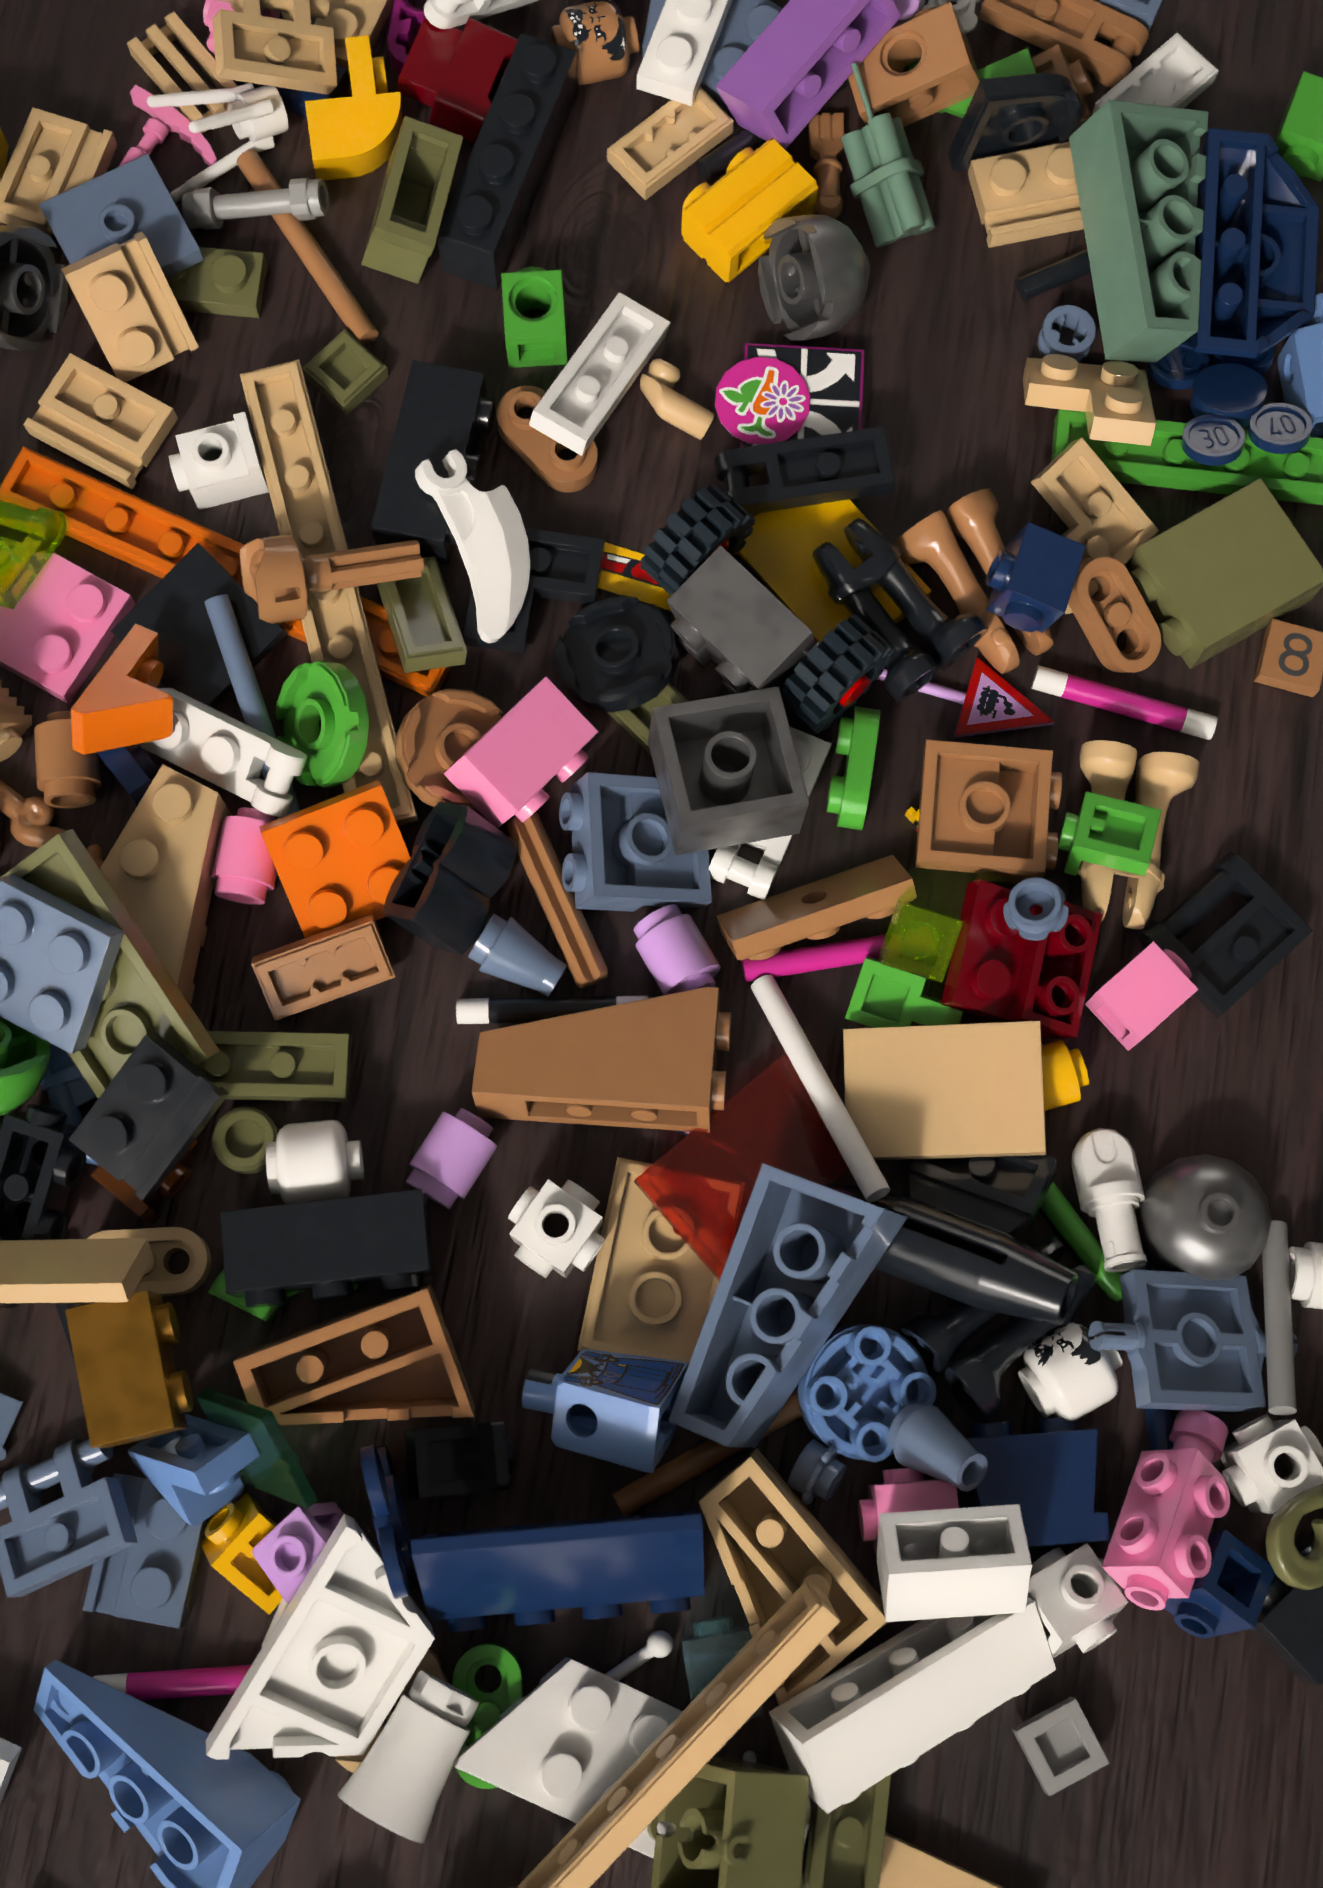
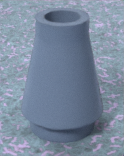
(516, 956)
(934, 1446)

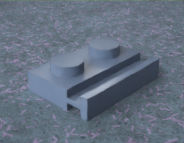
(155, 1575)

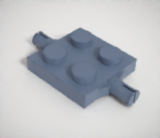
(1188, 1342)

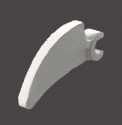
(489, 541)

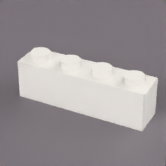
(907, 1699)

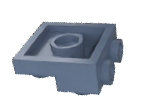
(626, 849)

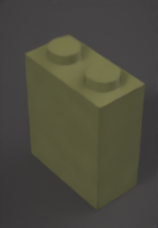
(1225, 573)

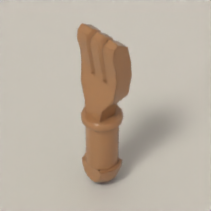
(826, 148)

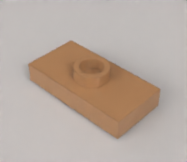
(323, 967)

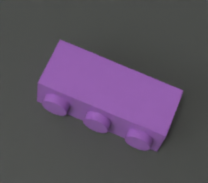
(802, 63)

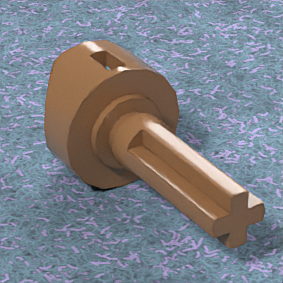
(282, 579)

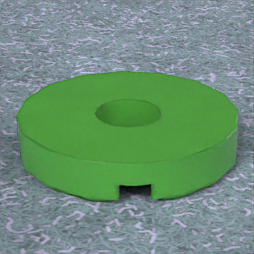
(336, 696)

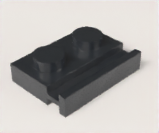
(148, 1116)

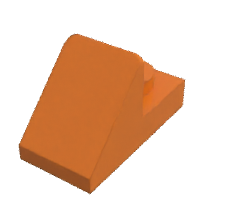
(123, 699)

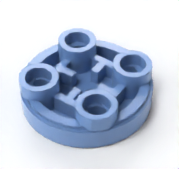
(860, 1387)

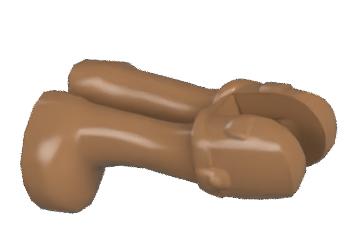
(935, 543)

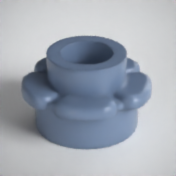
(1036, 893)
(817, 1472)

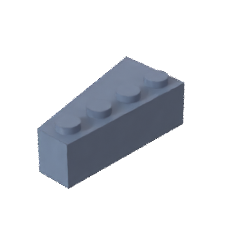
(777, 1302)

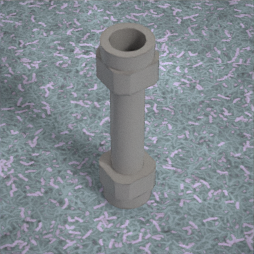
(207, 208)

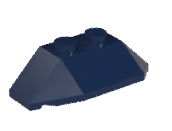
(1253, 247)

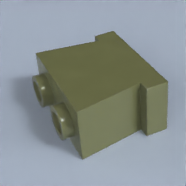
(412, 200)

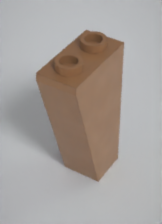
(610, 1065)

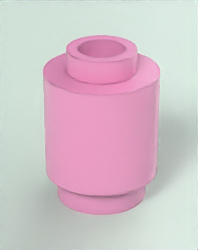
(242, 860)

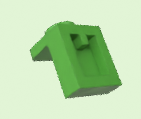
(1109, 834)

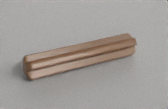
(558, 905)

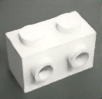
(953, 1563)

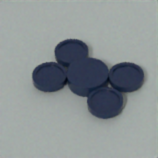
(1226, 401)
(389, 1519)

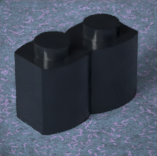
(450, 878)

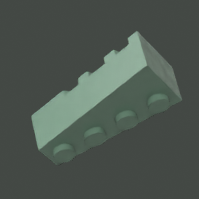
(1140, 223)

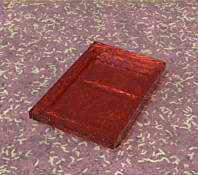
(710, 1176)

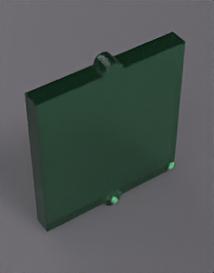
(277, 1466)

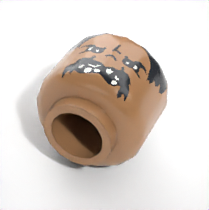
(599, 37)

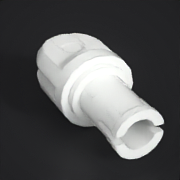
(1111, 1191)

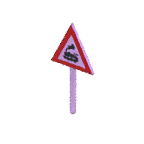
(988, 704)

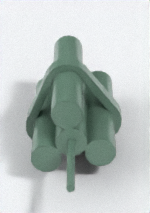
(886, 176)

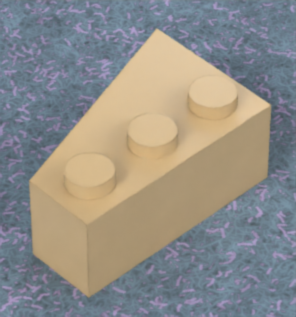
(166, 867)
(776, 1546)

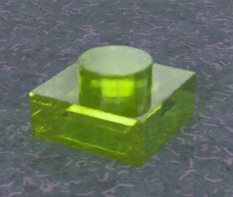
(920, 941)

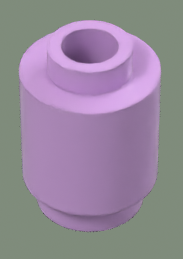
(675, 951)
(452, 1157)

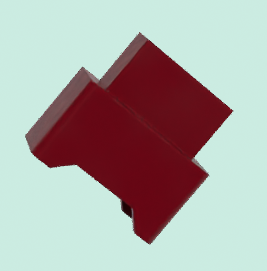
(456, 73)

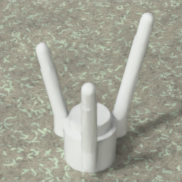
(252, 112)

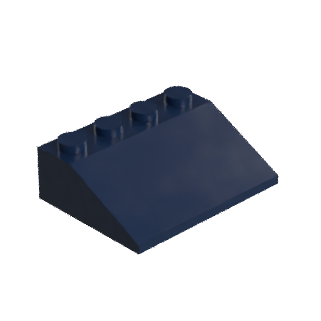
(560, 1567)

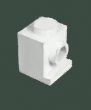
(219, 463)

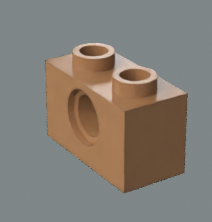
(939, 80)

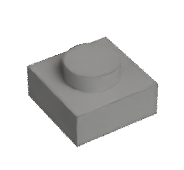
(1060, 1746)

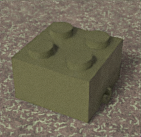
(733, 1829)

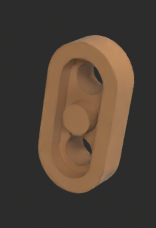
(540, 450)
(1115, 610)

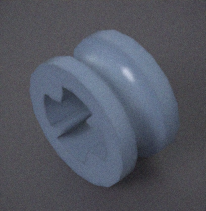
(1074, 319)

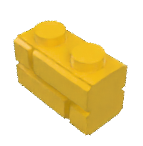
(731, 216)

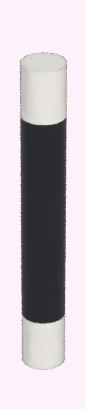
(530, 1009)

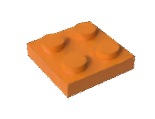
(337, 857)

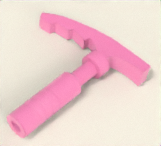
(157, 129)

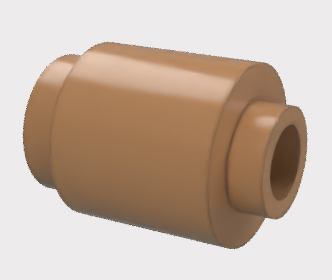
(62, 773)

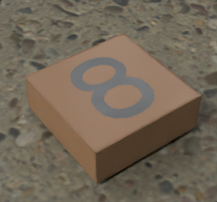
(1291, 658)

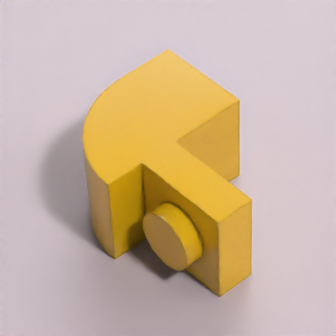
(356, 131)

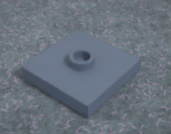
(117, 208)

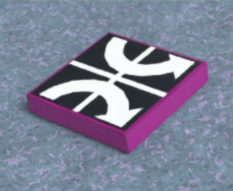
(833, 383)

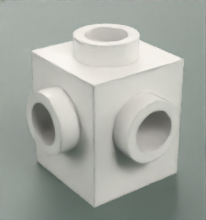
(562, 1253)
(1252, 1458)
(1075, 1599)

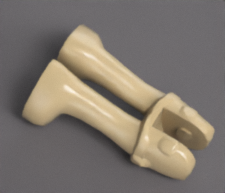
(1157, 780)

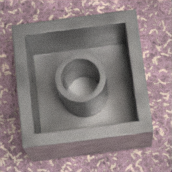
(727, 770)

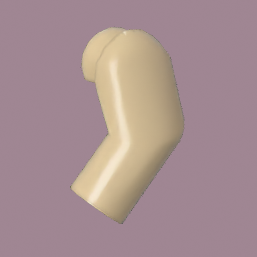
(671, 405)

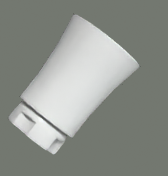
(412, 1758)

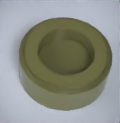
(242, 1139)

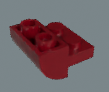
(1019, 979)

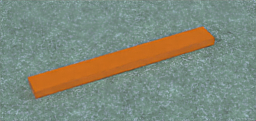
(159, 539)

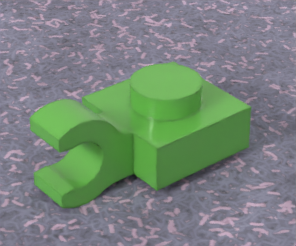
(894, 999)

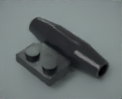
(964, 1231)

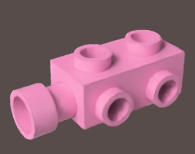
(1170, 1513)

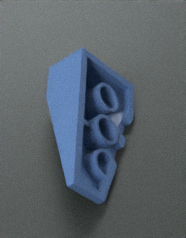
(199, 1814)

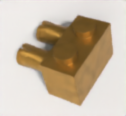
(129, 1369)

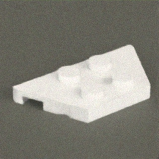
(329, 1660)
(569, 1742)

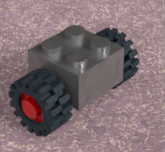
(744, 627)

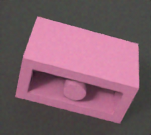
(521, 754)

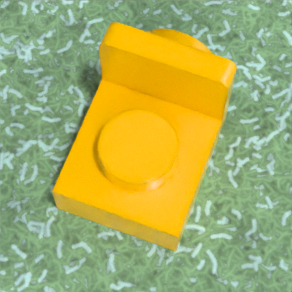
(229, 1549)

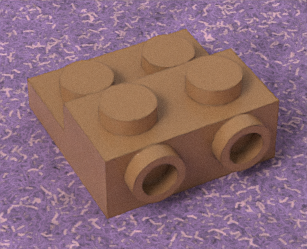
(987, 811)

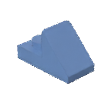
(196, 1466)

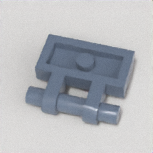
(67, 1533)

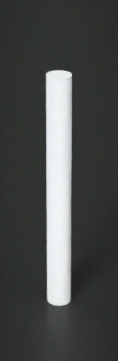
(820, 1089)

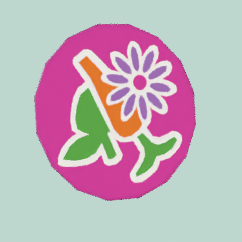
(762, 400)

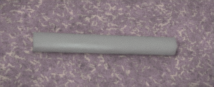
(1278, 1322)

